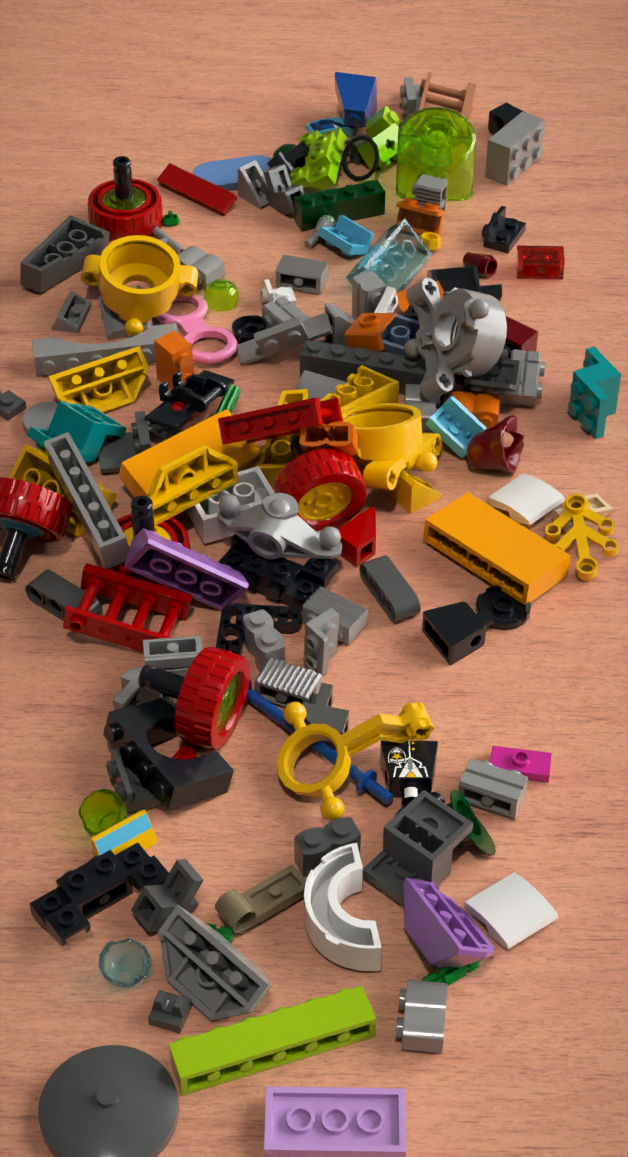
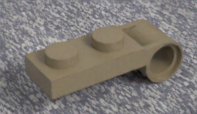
(262, 900)

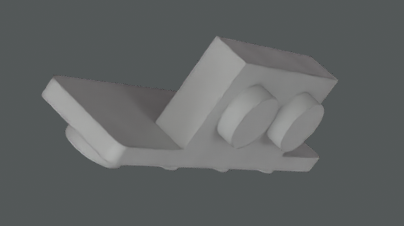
(410, 96)
(283, 337)

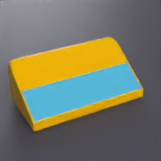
(125, 834)

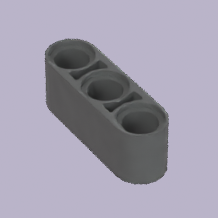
(389, 588)
(56, 593)

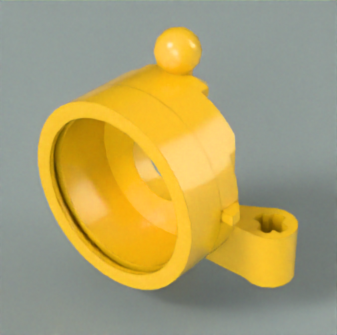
(139, 260)
(390, 441)

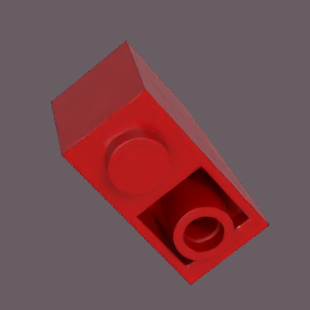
(359, 538)

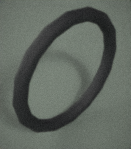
(344, 161)

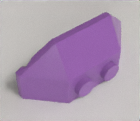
(442, 927)

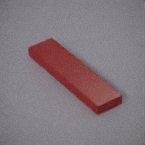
(197, 189)

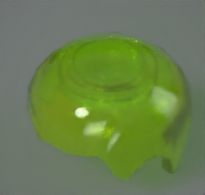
(221, 295)
(101, 811)

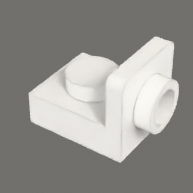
(269, 294)

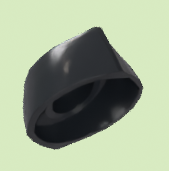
(246, 326)

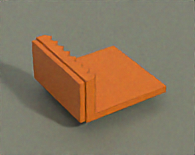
(367, 331)

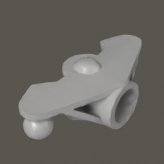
(276, 528)

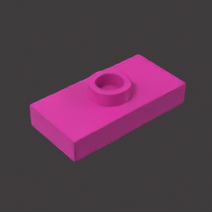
(528, 762)

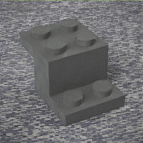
(417, 845)

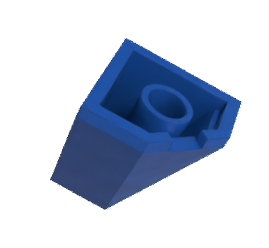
(356, 97)

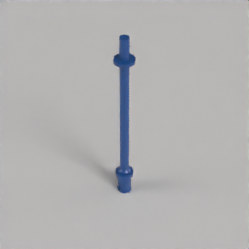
(365, 781)

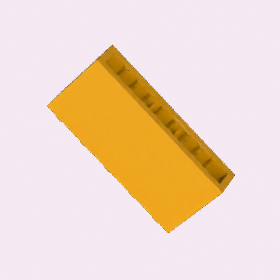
(140, 469)
(496, 548)

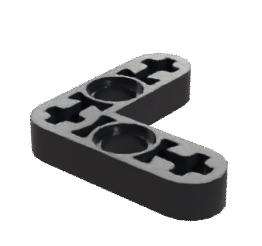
(282, 625)

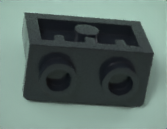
(502, 232)

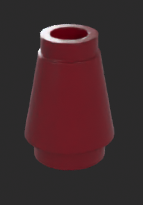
(485, 263)

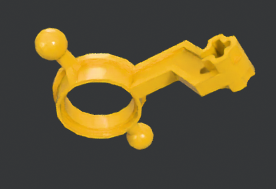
(410, 724)

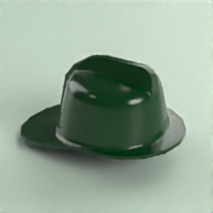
(479, 835)

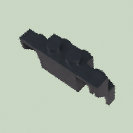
(279, 578)
(95, 888)

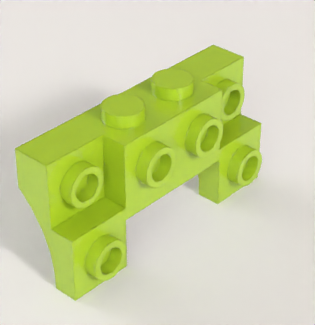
(322, 160)

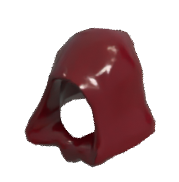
(488, 450)

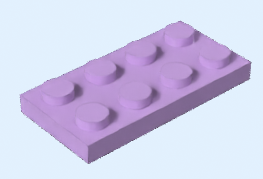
(334, 1122)

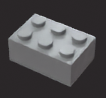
(514, 148)

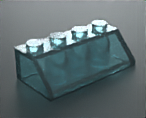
(395, 257)

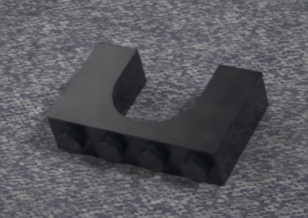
(170, 780)

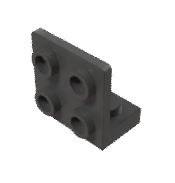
(119, 448)

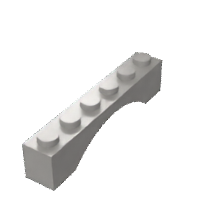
(58, 355)

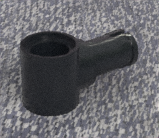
(289, 158)

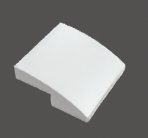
(526, 499)
(511, 910)

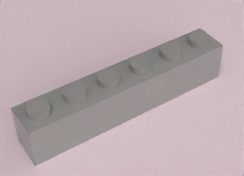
(87, 500)

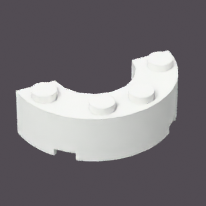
(331, 929)

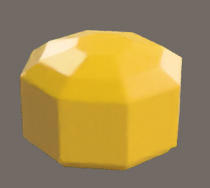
(431, 240)

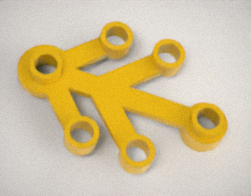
(577, 509)

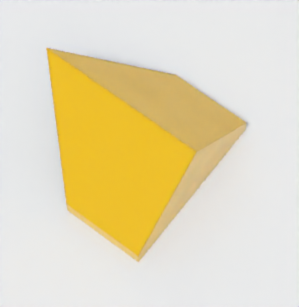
(413, 492)

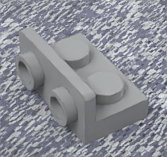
(321, 640)

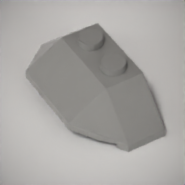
(209, 968)

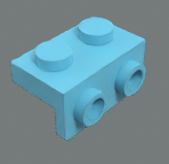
(347, 236)
(455, 425)

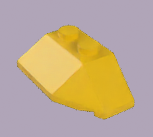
(104, 382)
(190, 481)

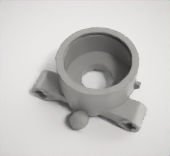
(477, 341)

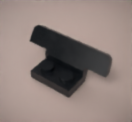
(463, 278)

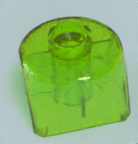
(437, 145)

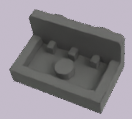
(502, 377)
(128, 785)

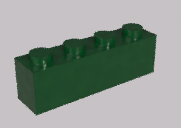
(352, 201)

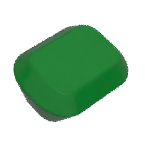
(171, 219)

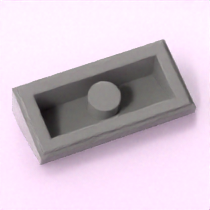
(71, 313)

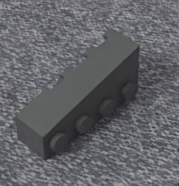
(62, 253)

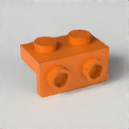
(421, 217)

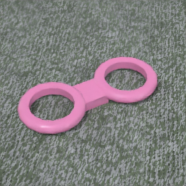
(195, 328)

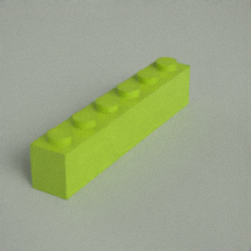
(272, 1040)

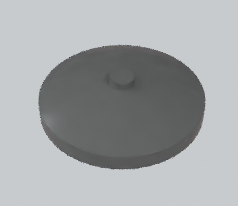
(108, 1105)

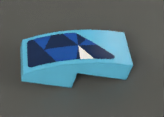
(327, 124)

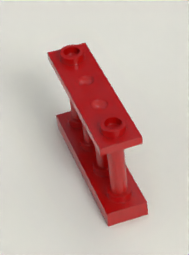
(278, 420)
(128, 590)

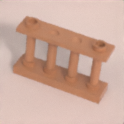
(465, 96)

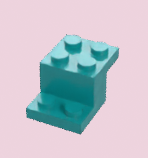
(594, 392)
(85, 425)

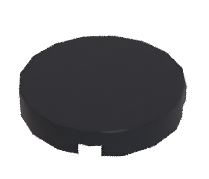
(505, 615)

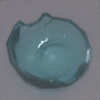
(125, 963)

